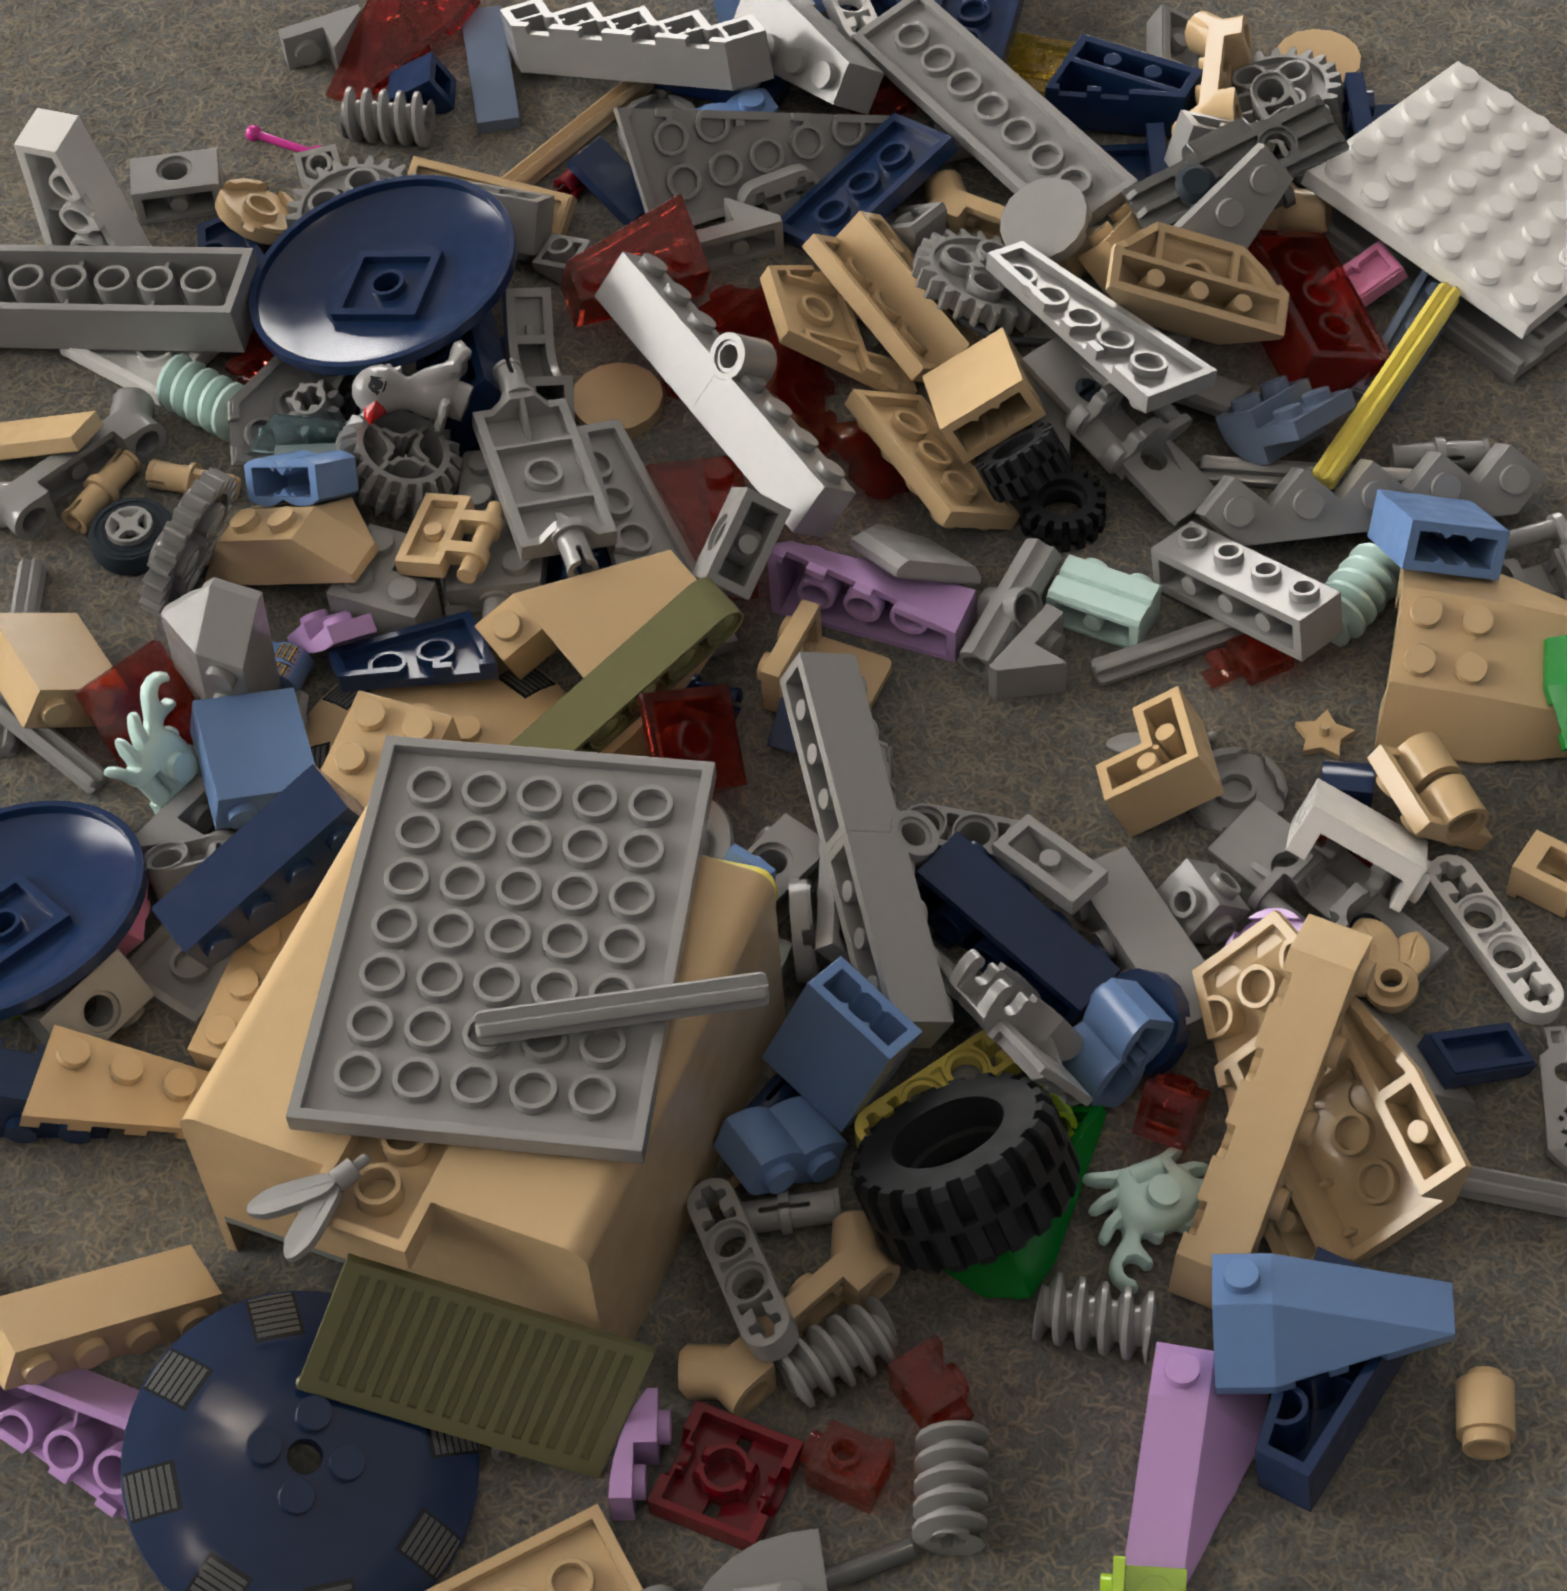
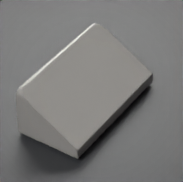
(1167, 38)

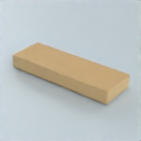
(47, 435)

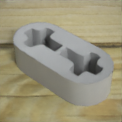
(778, 187)

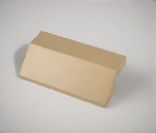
(874, 277)

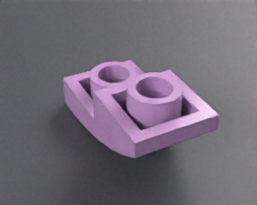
(325, 631)
(637, 1447)

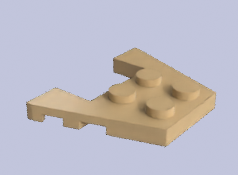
(822, 326)

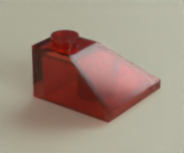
(695, 727)

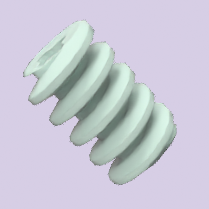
(196, 394)
(1366, 585)

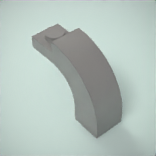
(531, 342)

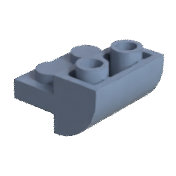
(1280, 418)

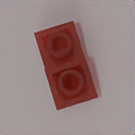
(866, 463)

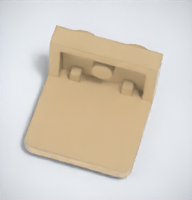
(804, 634)

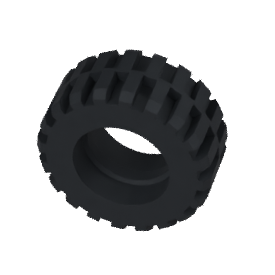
(966, 1172)

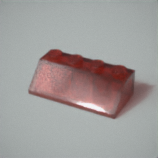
(1326, 322)

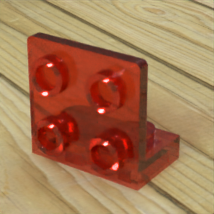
(117, 693)

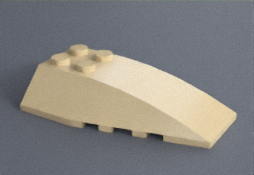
(1472, 667)
(1381, 1141)

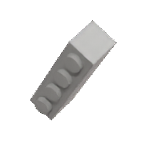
(1142, 932)

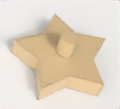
(1323, 735)

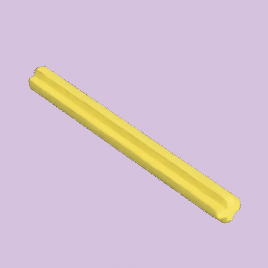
(1386, 385)

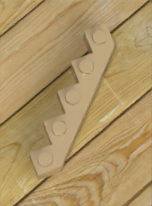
(1275, 1101)

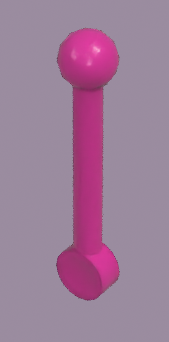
(255, 133)

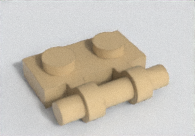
(437, 537)

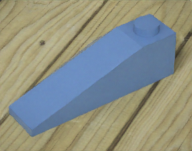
(1308, 1317)

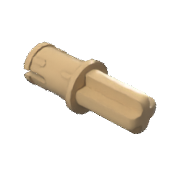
(177, 477)

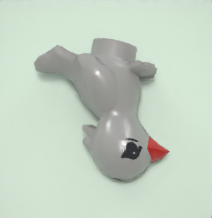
(429, 392)

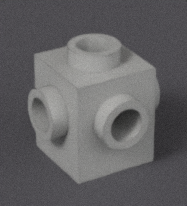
(1204, 901)

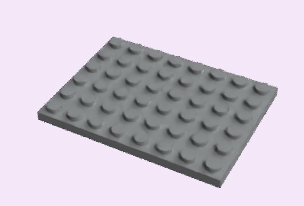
(497, 888)

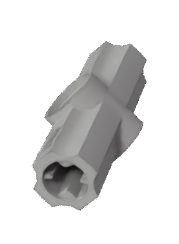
(1010, 606)

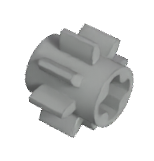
(316, 401)

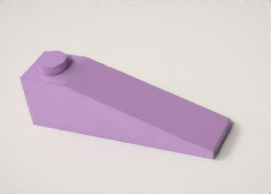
(1188, 1459)

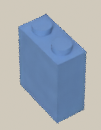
(1438, 534)
(248, 751)
(841, 1043)

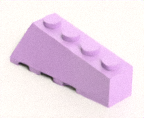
(870, 601)
(75, 1428)

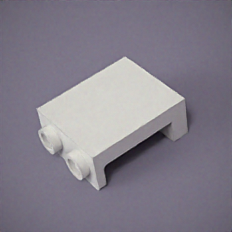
(1364, 833)

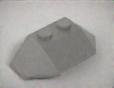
(221, 640)

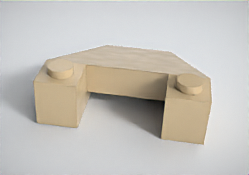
(588, 622)

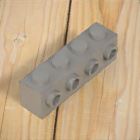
(1247, 590)

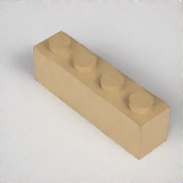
(102, 1315)

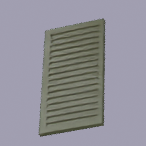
(474, 1366)

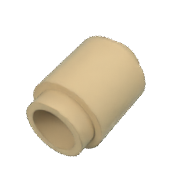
(1485, 1413)

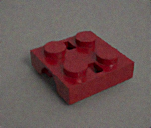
(721, 1472)

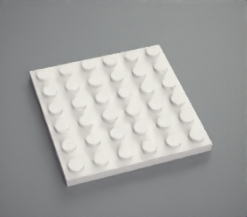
(1464, 192)

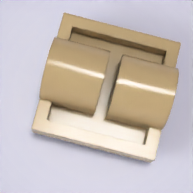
(1431, 792)

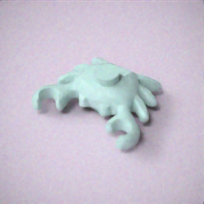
(158, 758)
(1147, 1205)

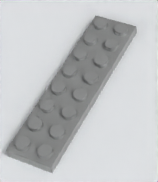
(988, 104)

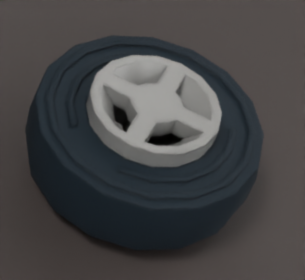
(128, 518)

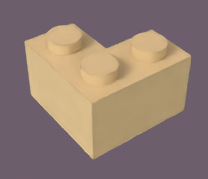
(1166, 771)

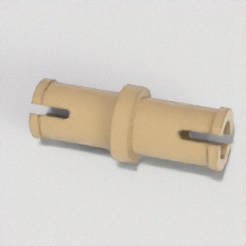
(101, 490)

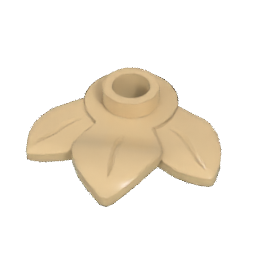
(1398, 961)

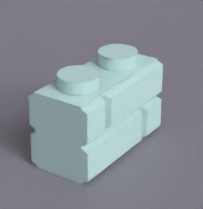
(1105, 601)

